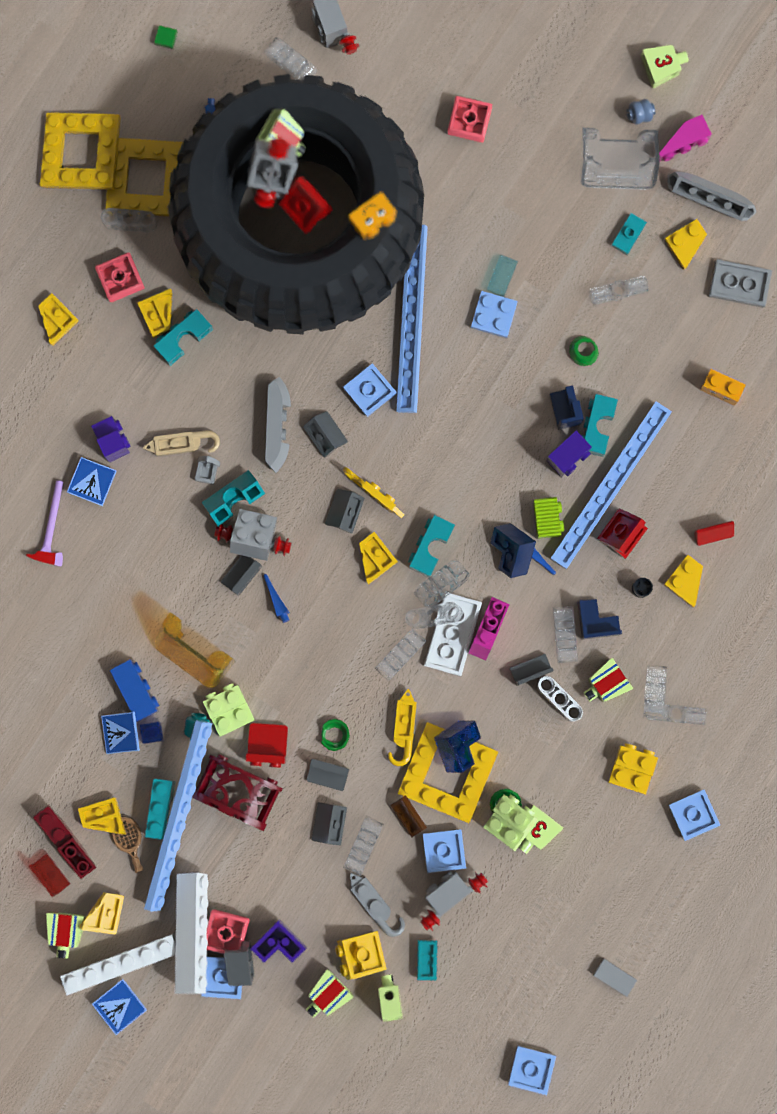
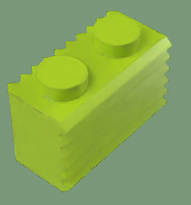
(547, 517)

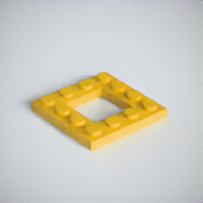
(142, 150)
(80, 178)
(416, 790)

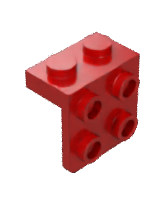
(267, 744)

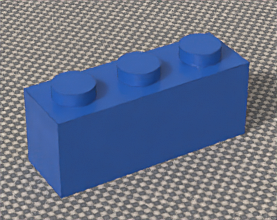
(135, 690)

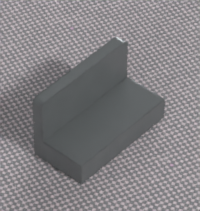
(325, 433)
(344, 510)
(241, 574)
(531, 669)
(327, 775)
(329, 824)
(240, 965)

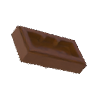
(408, 816)

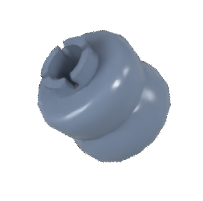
(640, 111)

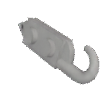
(374, 904)

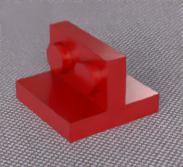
(305, 205)
(623, 532)

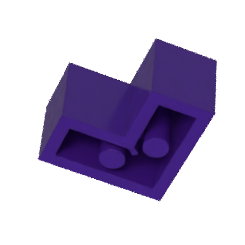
(111, 441)
(566, 456)
(280, 938)

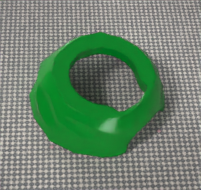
(577, 357)
(335, 723)
(497, 795)

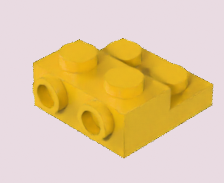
(633, 768)
(360, 955)

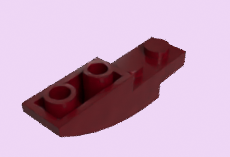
(65, 841)

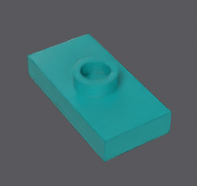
(629, 234)
(427, 960)

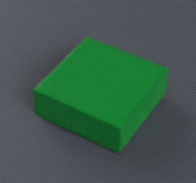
(165, 37)

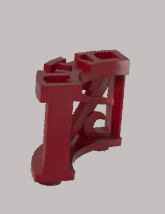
(248, 816)

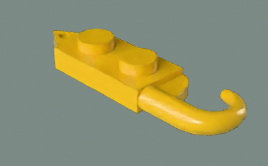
(373, 491)
(404, 727)

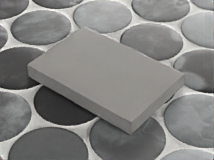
(740, 283)

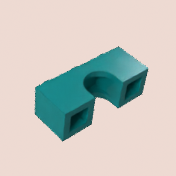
(193, 324)
(601, 408)
(242, 488)
(437, 530)
(159, 808)

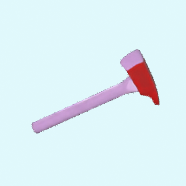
(45, 554)

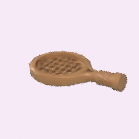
(135, 860)

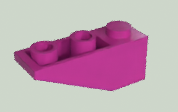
(690, 134)
(488, 628)

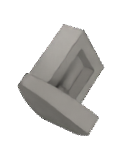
(206, 469)

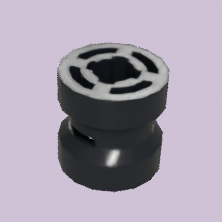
(643, 585)

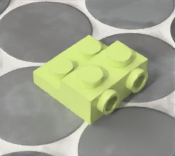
(228, 709)
(510, 821)

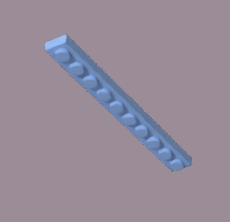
(411, 329)
(611, 485)
(178, 815)

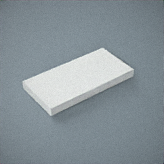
(452, 640)

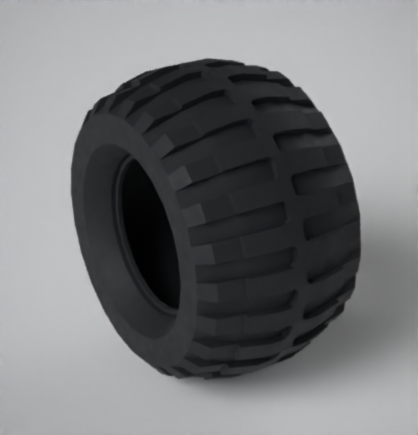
(309, 287)

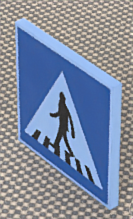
(91, 481)
(120, 733)
(119, 1007)

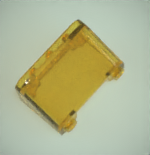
(206, 671)

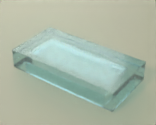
(502, 275)

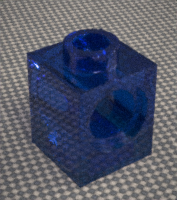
(151, 733)

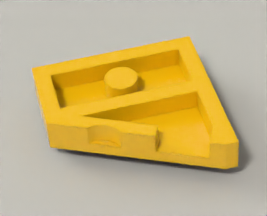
(686, 242)
(157, 312)
(56, 318)
(375, 557)
(686, 580)
(103, 817)
(104, 914)

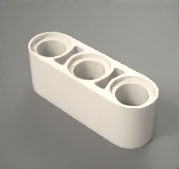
(568, 703)

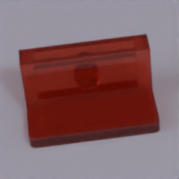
(50, 875)

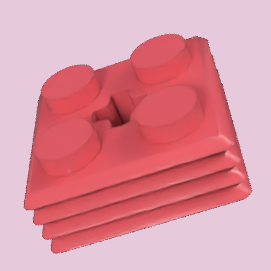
(480, 115)
(108, 273)
(218, 922)

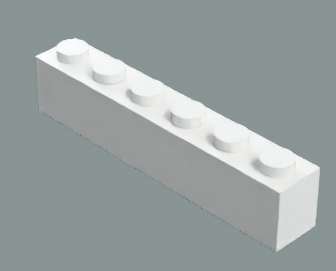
(191, 933)
(119, 964)

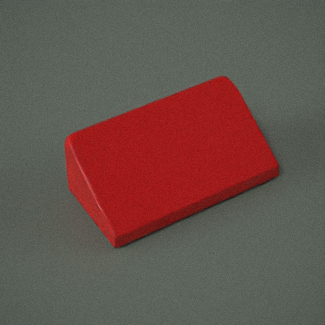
(714, 533)

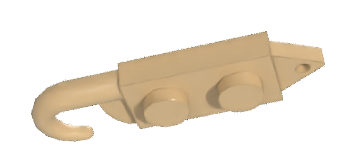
(181, 443)

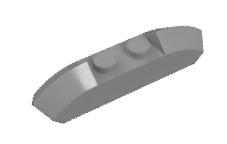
(711, 195)
(278, 399)

